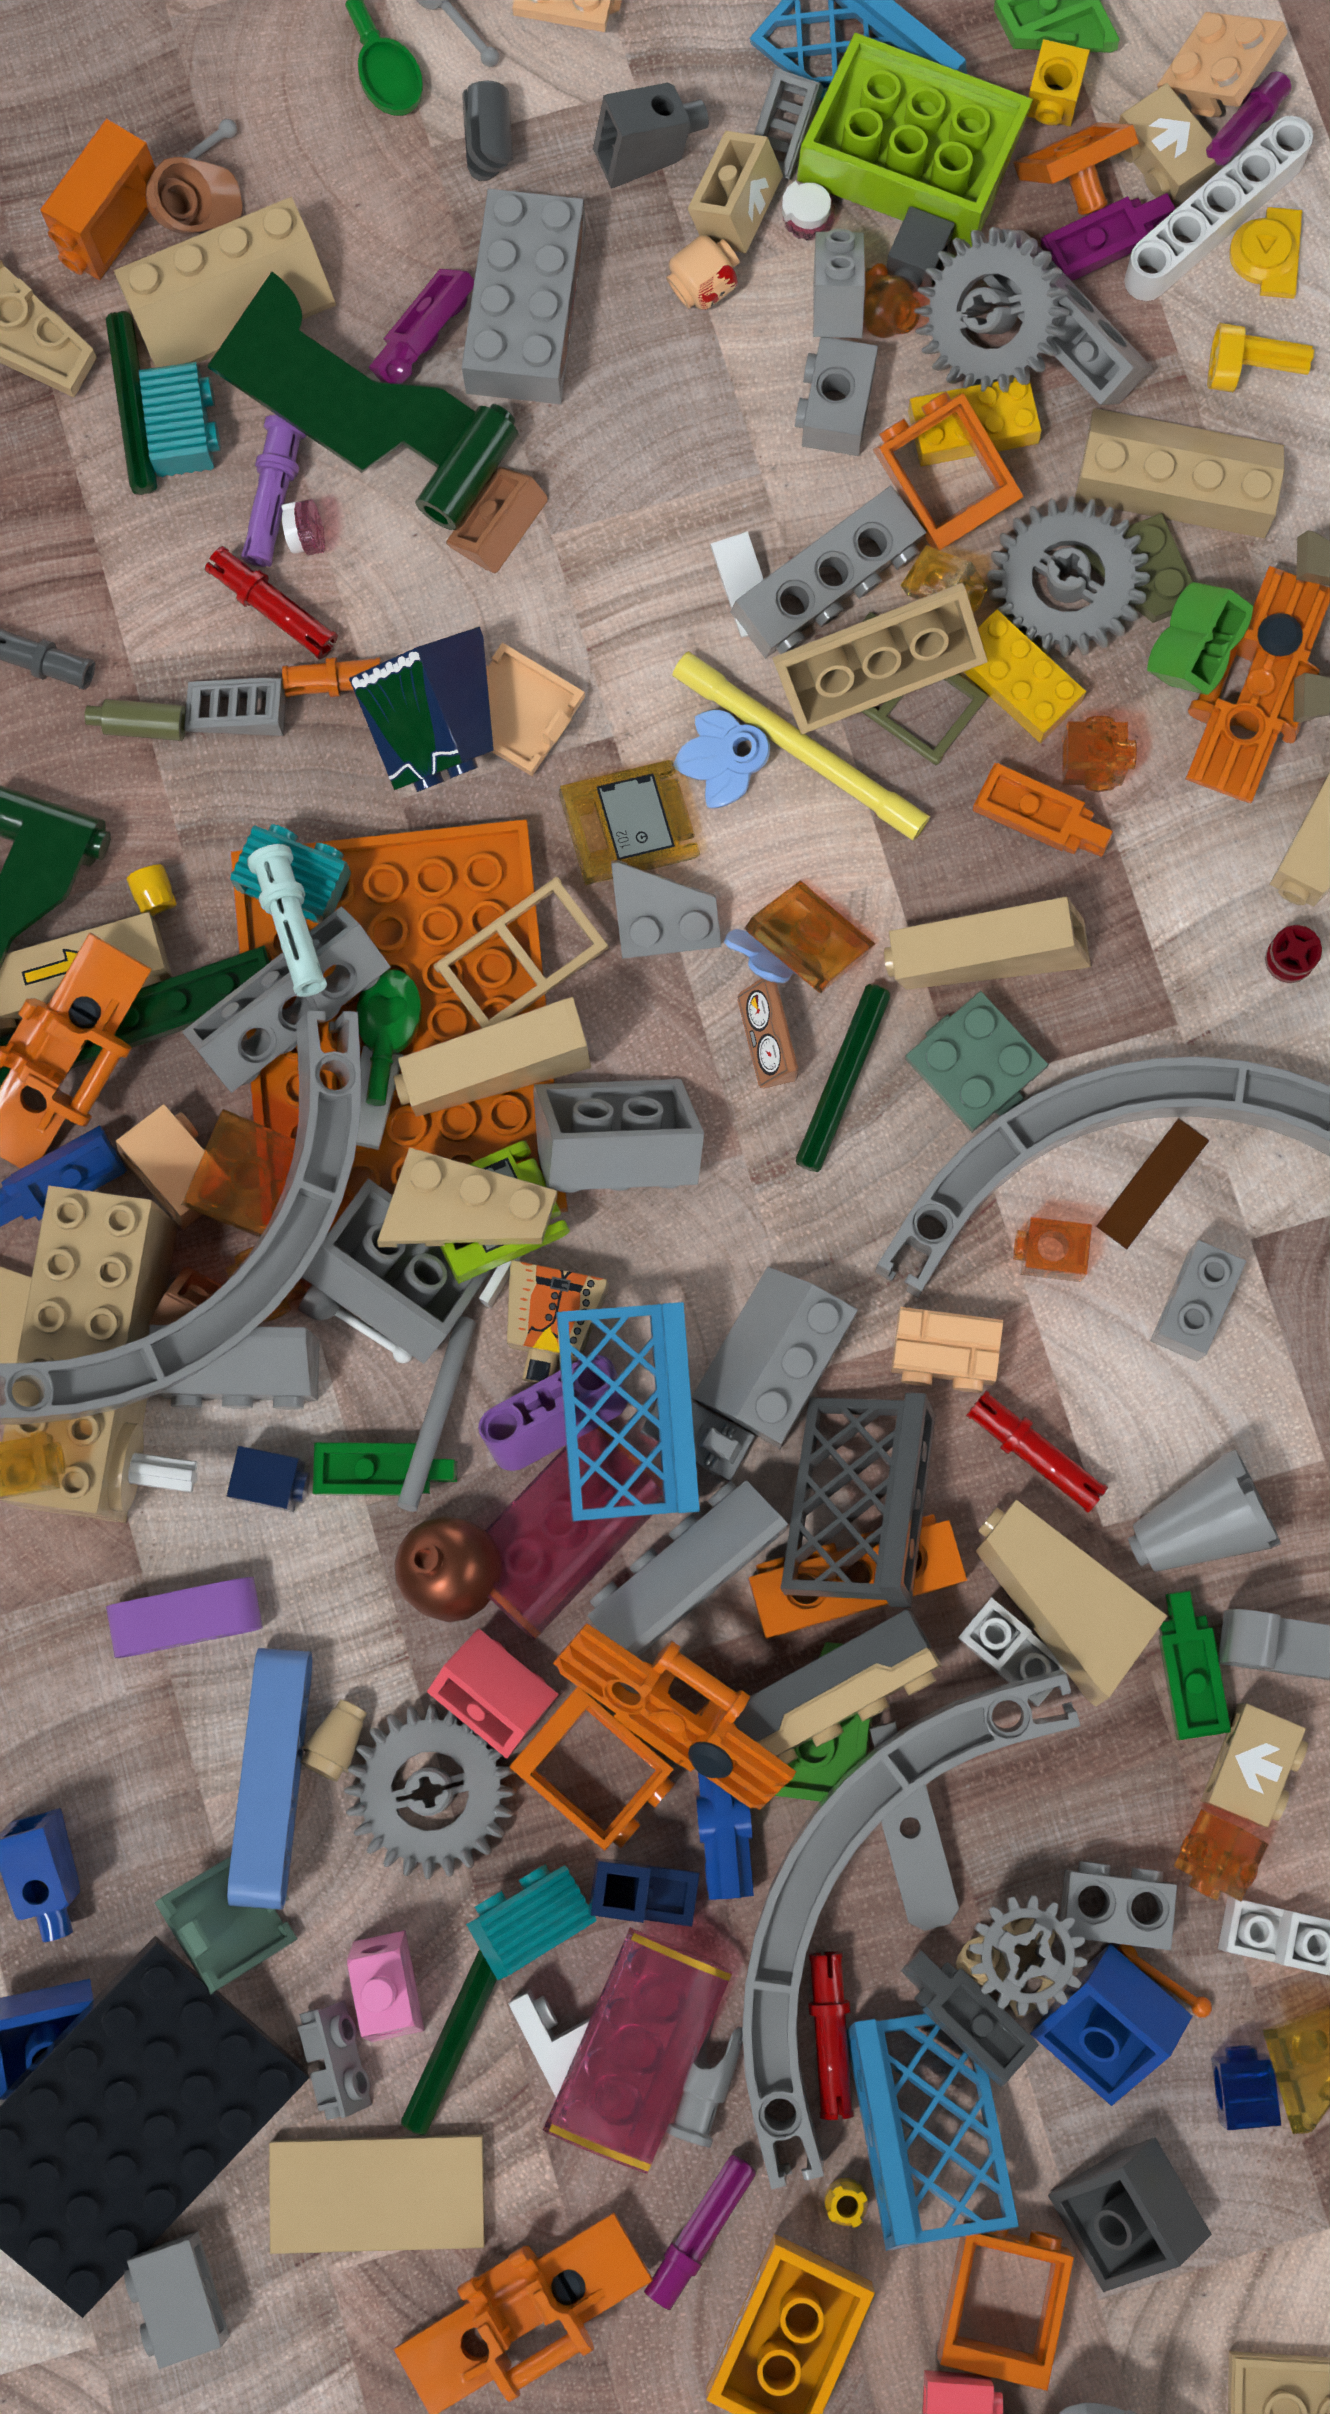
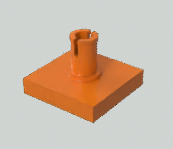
(1076, 159)

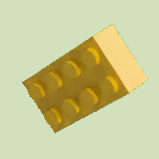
(1006, 417)
(1024, 678)

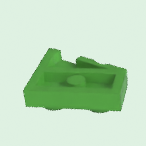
(1061, 21)

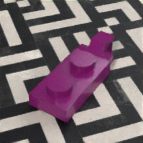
(1104, 235)
(420, 324)

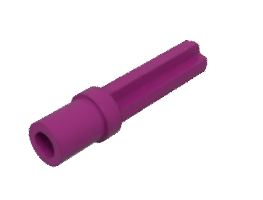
(1257, 109)
(685, 2255)

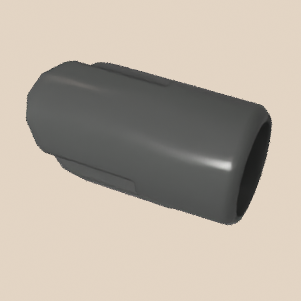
(487, 128)

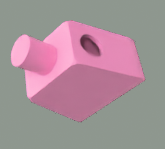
(384, 1987)

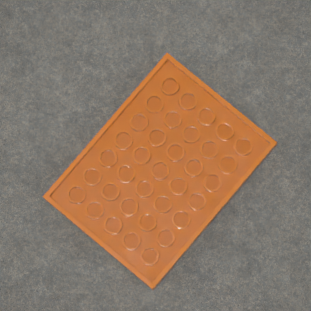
(417, 904)

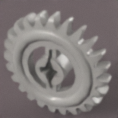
(952, 311)
(1029, 552)
(381, 1804)

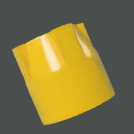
(151, 889)
(846, 2187)

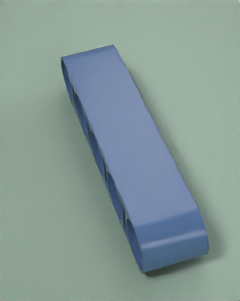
(270, 1779)

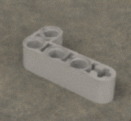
(1275, 1644)

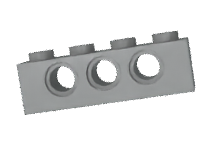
(1091, 346)
(881, 519)
(260, 1000)

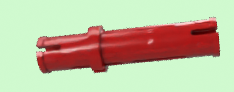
(255, 590)
(1036, 1451)
(831, 2034)

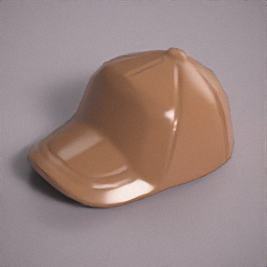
(192, 195)

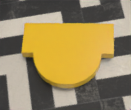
(1268, 252)

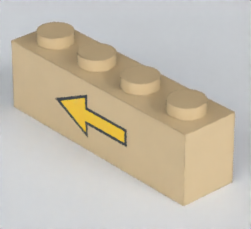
(40, 968)

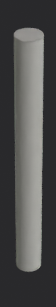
(436, 1414)

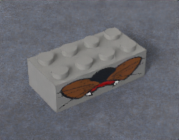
(524, 296)

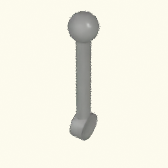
(226, 129)

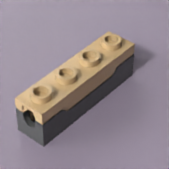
(840, 1685)

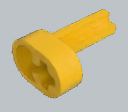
(1233, 348)

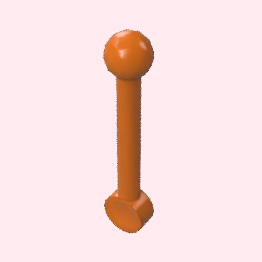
(1200, 2006)

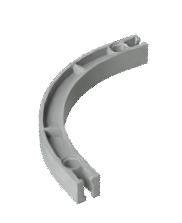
(1101, 1100)
(277, 1262)
(816, 1861)

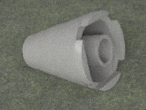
(1205, 1520)

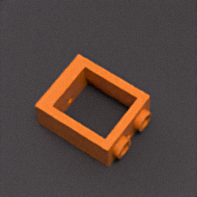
(100, 200)
(1002, 496)
(552, 1734)
(995, 2360)

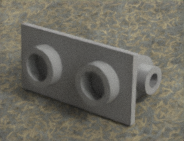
(331, 2036)

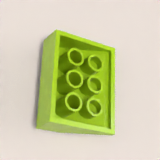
(912, 136)

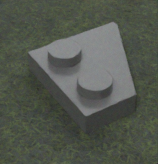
(662, 914)

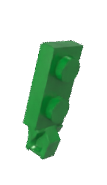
(370, 1469)
(1192, 1671)

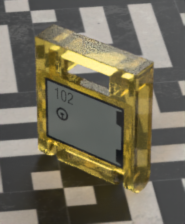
(638, 818)

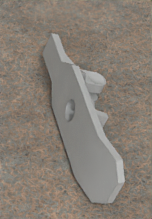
(918, 1857)

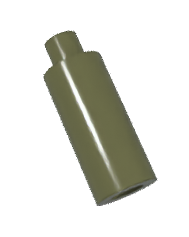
(138, 719)

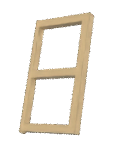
(499, 926)

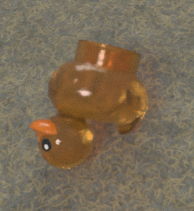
(888, 303)

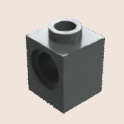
(917, 247)

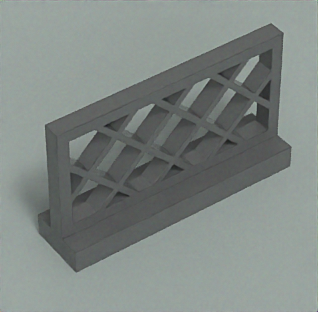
(903, 1504)

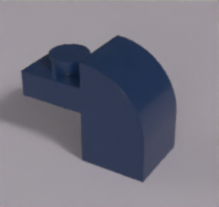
(643, 1892)

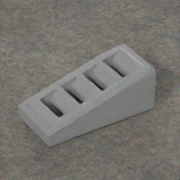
(798, 85)
(252, 724)

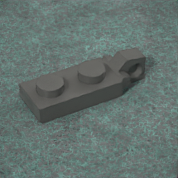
(970, 2017)

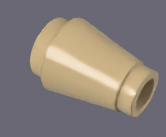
(335, 1741)

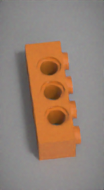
(781, 1614)

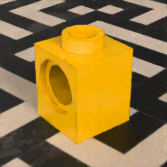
(1059, 66)

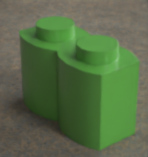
(1200, 636)

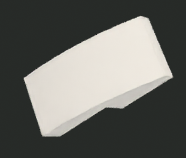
(1009, 1647)
(1276, 1935)

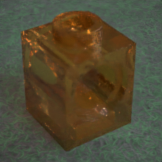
(1073, 1237)

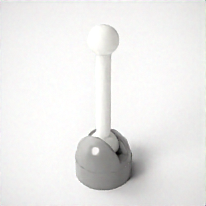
(322, 1307)

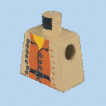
(532, 1307)

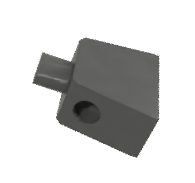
(644, 131)

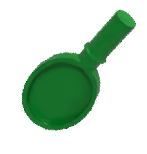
(385, 66)
(387, 1025)

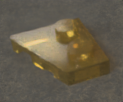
(1302, 2066)

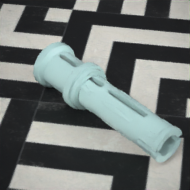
(283, 900)

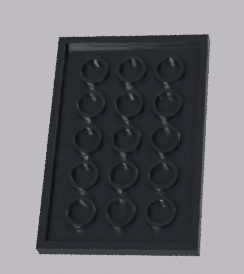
(130, 2122)

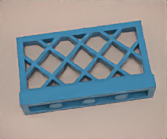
(882, 17)
(673, 1411)
(888, 2147)

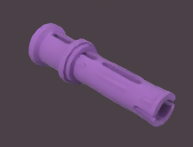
(276, 470)

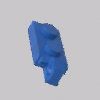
(78, 1165)

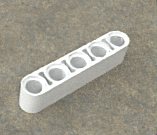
(1226, 189)

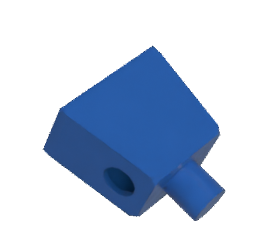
(35, 1852)

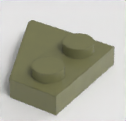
(1164, 565)

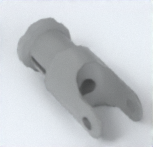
(704, 2092)

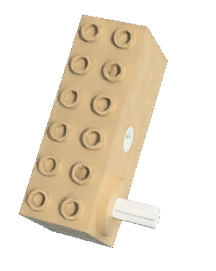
(92, 1290)

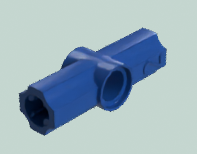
(726, 1834)

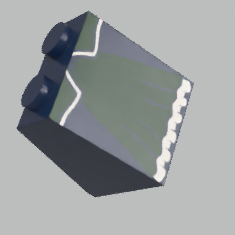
(429, 709)

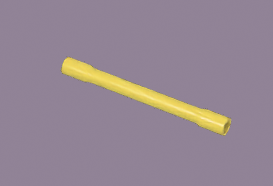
(886, 804)

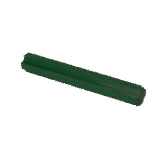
(129, 399)
(843, 1078)
(449, 2047)

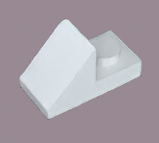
(551, 2051)

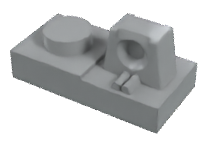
(717, 1442)

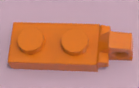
(1040, 812)

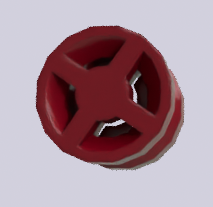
(1301, 946)

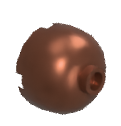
(447, 1568)

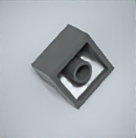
(1130, 2216)

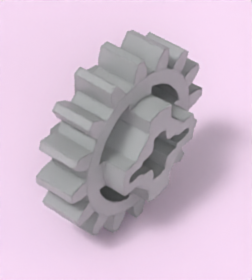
(1048, 1968)

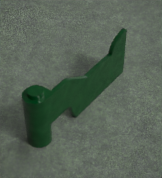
(357, 415)
(43, 860)

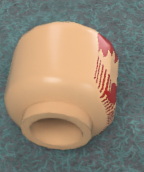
(703, 272)

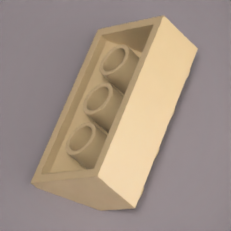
(201, 287)
(1181, 473)
(881, 658)

